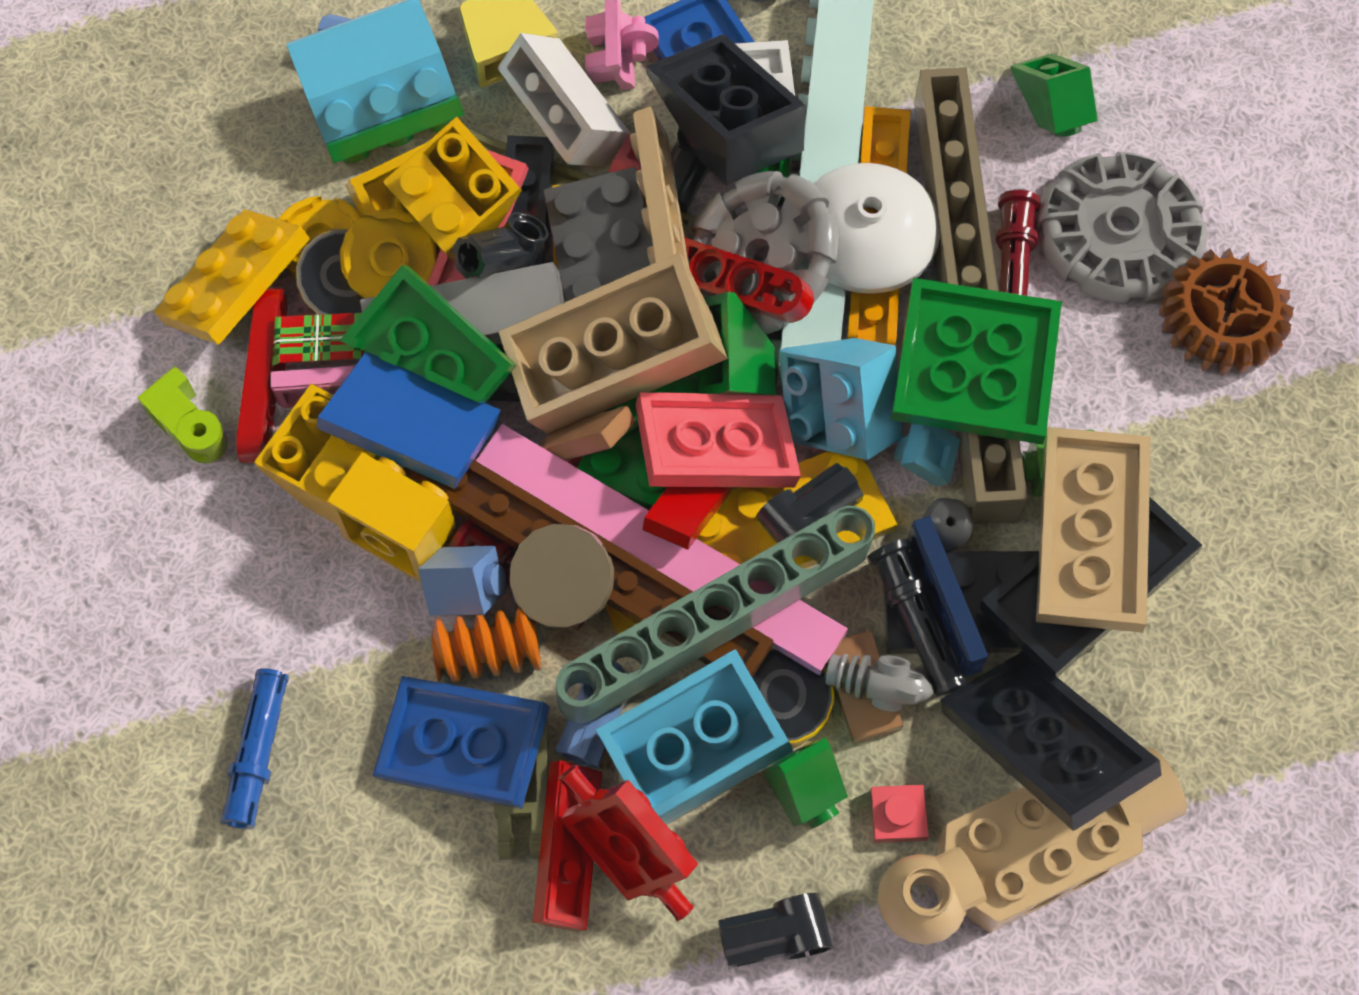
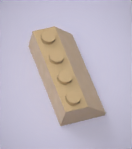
(612, 345)

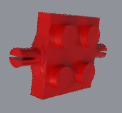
(629, 841)

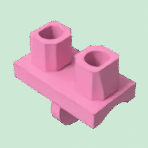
(625, 42)

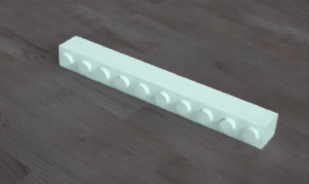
(831, 134)

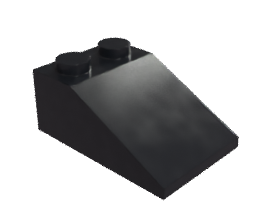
(729, 108)

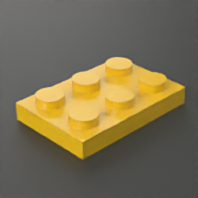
(231, 275)

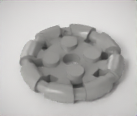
(773, 228)
(1117, 249)

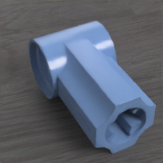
(580, 740)

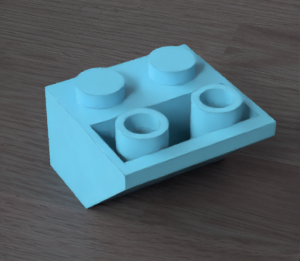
(841, 396)

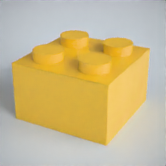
(392, 514)

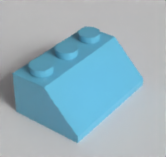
(371, 69)
(696, 738)

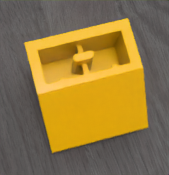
(454, 187)
(307, 459)

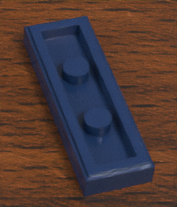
(947, 597)

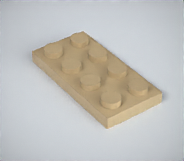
(1094, 530)

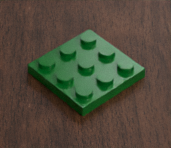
(977, 361)

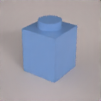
(462, 580)

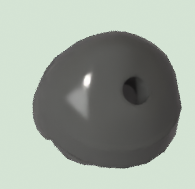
(956, 510)

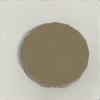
(561, 575)

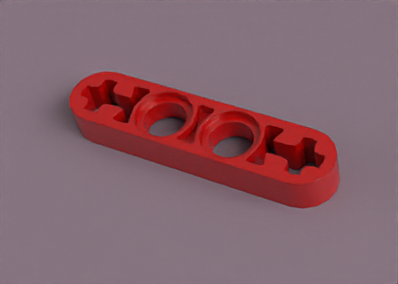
(735, 270)
(256, 412)

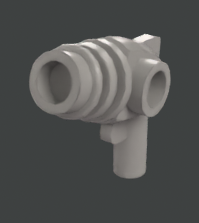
(887, 681)

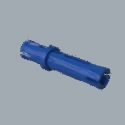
(250, 767)

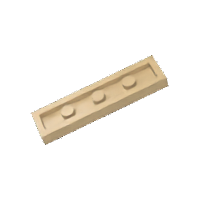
(658, 186)

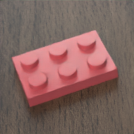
(716, 440)

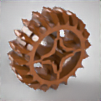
(1198, 312)

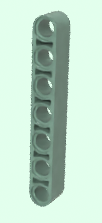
(705, 634)

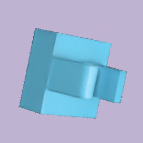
(928, 453)

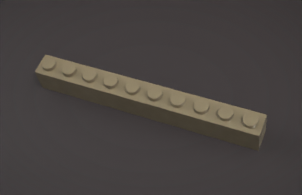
(964, 257)

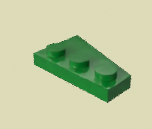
(428, 336)

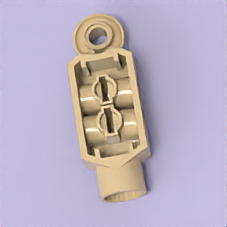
(1019, 859)

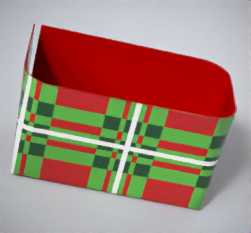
(312, 339)

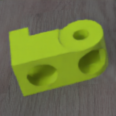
(191, 429)

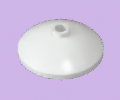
(885, 247)

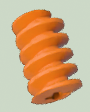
(485, 645)

